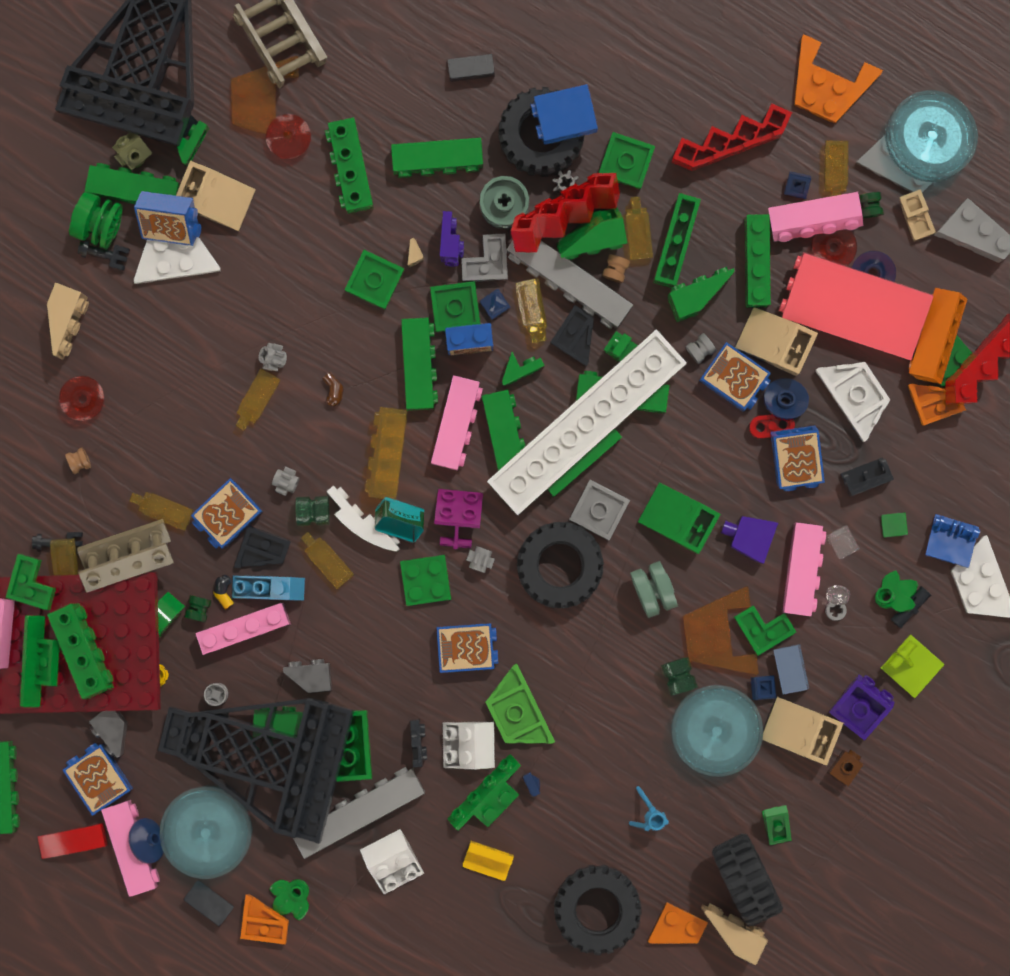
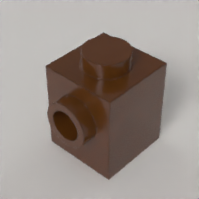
(846, 767)

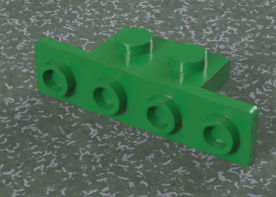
(38, 661)
(489, 797)

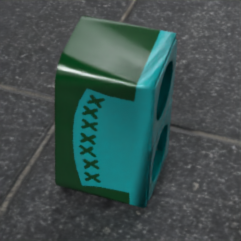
(399, 519)

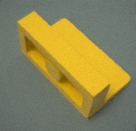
(487, 860)

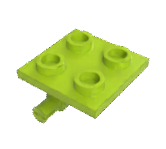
(912, 666)

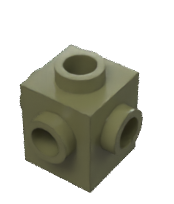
(131, 151)

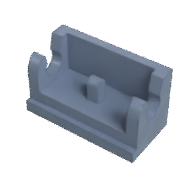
(791, 669)

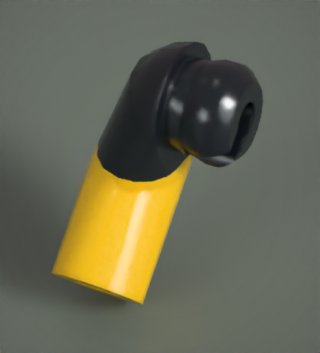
(220, 590)

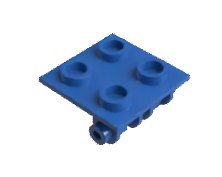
(952, 540)

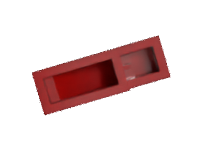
(72, 841)

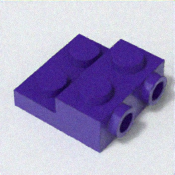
(451, 246)
(862, 706)

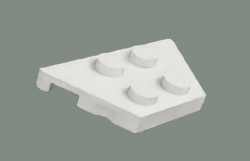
(173, 260)
(856, 394)
(982, 583)

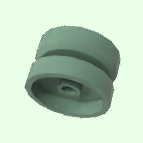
(501, 189)
(656, 588)

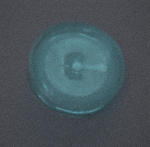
(931, 136)
(717, 730)
(205, 832)

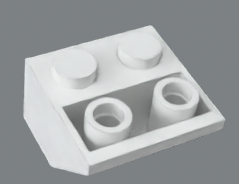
(468, 745)
(391, 861)

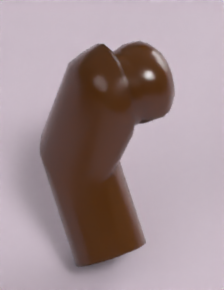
(336, 389)

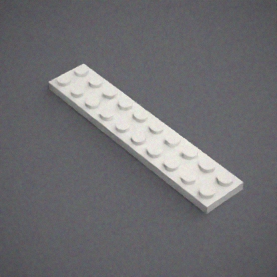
(586, 422)

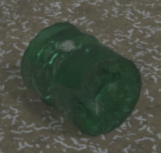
(312, 510)
(679, 676)

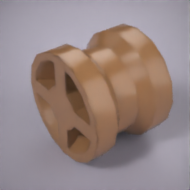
(78, 460)

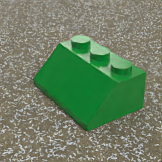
(357, 756)

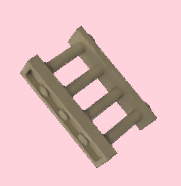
(302, 35)
(125, 555)

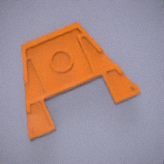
(824, 91)

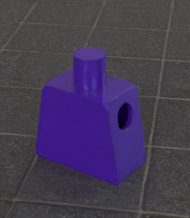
(751, 536)

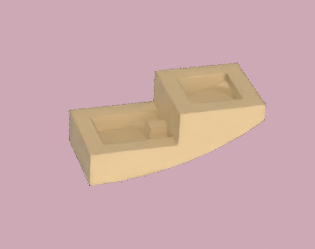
(917, 215)

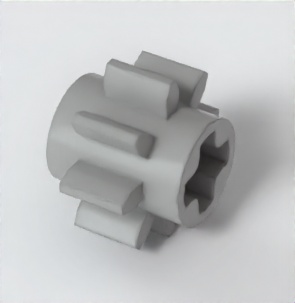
(567, 177)
(272, 357)
(285, 481)
(480, 559)

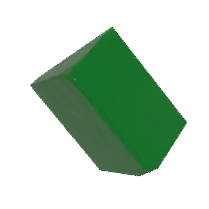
(894, 524)

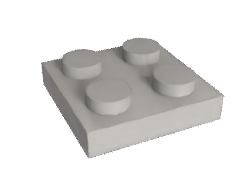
(599, 510)

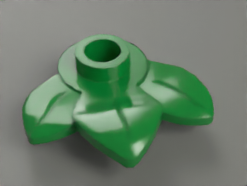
(900, 593)
(288, 900)

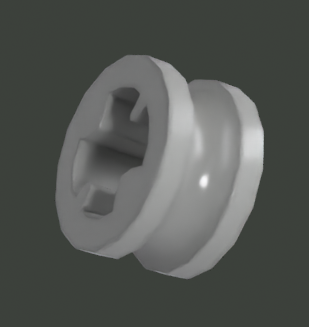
(839, 616)

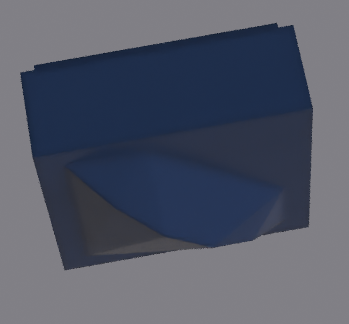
(797, 185)
(495, 304)
(763, 687)
(532, 783)

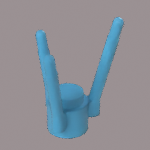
(653, 818)

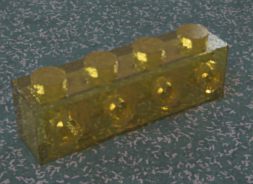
(387, 453)

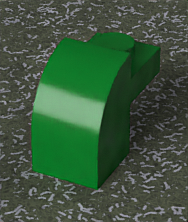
(619, 346)
(168, 611)

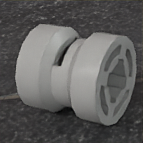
(700, 348)
(213, 692)

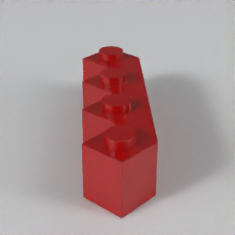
(722, 145)
(573, 206)
(979, 366)

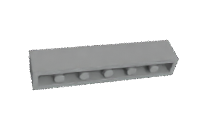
(574, 283)
(365, 809)

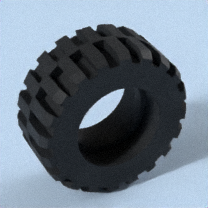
(519, 154)
(590, 558)
(747, 879)
(608, 939)

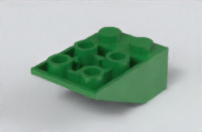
(602, 232)
(691, 299)
(679, 518)

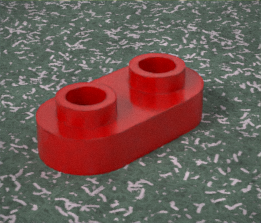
(770, 423)

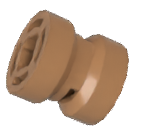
(616, 268)

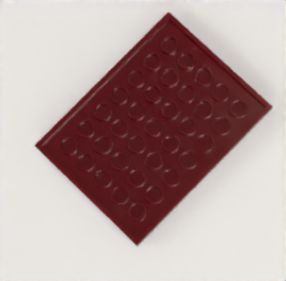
(125, 631)

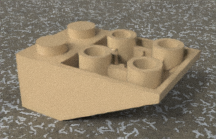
(216, 195)
(64, 312)
(776, 341)
(802, 731)
(743, 940)

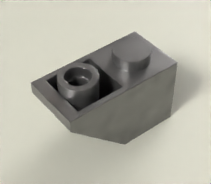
(310, 677)
(112, 729)

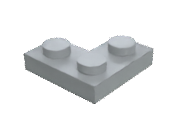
(492, 265)

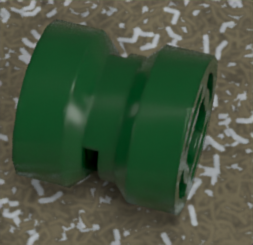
(874, 208)
(197, 608)

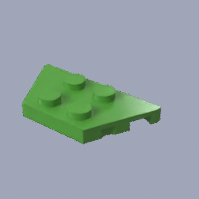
(517, 711)

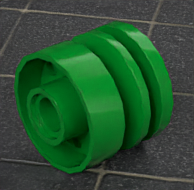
(90, 218)

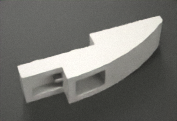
(351, 518)

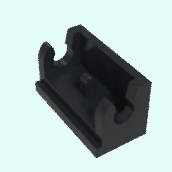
(866, 476)

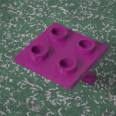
(457, 510)

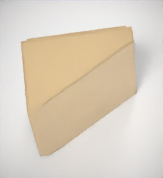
(415, 253)

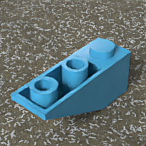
(268, 587)

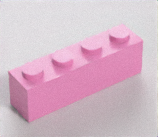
(816, 217)
(455, 423)
(803, 568)
(243, 628)
(137, 875)

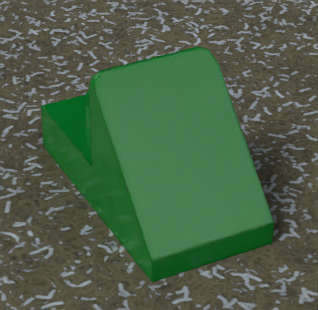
(189, 148)
(515, 372)
(777, 825)

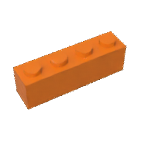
(938, 336)

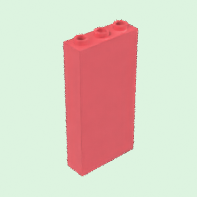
(856, 305)

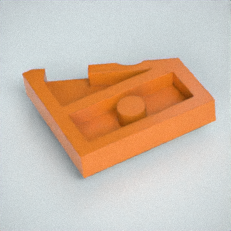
(931, 403)
(263, 923)
(677, 926)

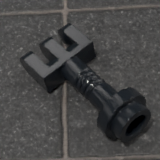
(84, 249)
(39, 542)

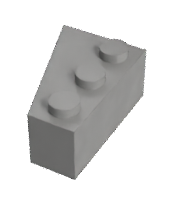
(976, 232)

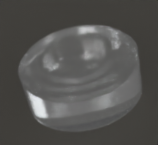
(838, 595)

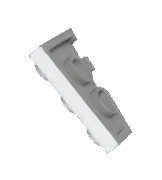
(879, 161)

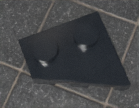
(575, 335)
(261, 548)
(417, 733)

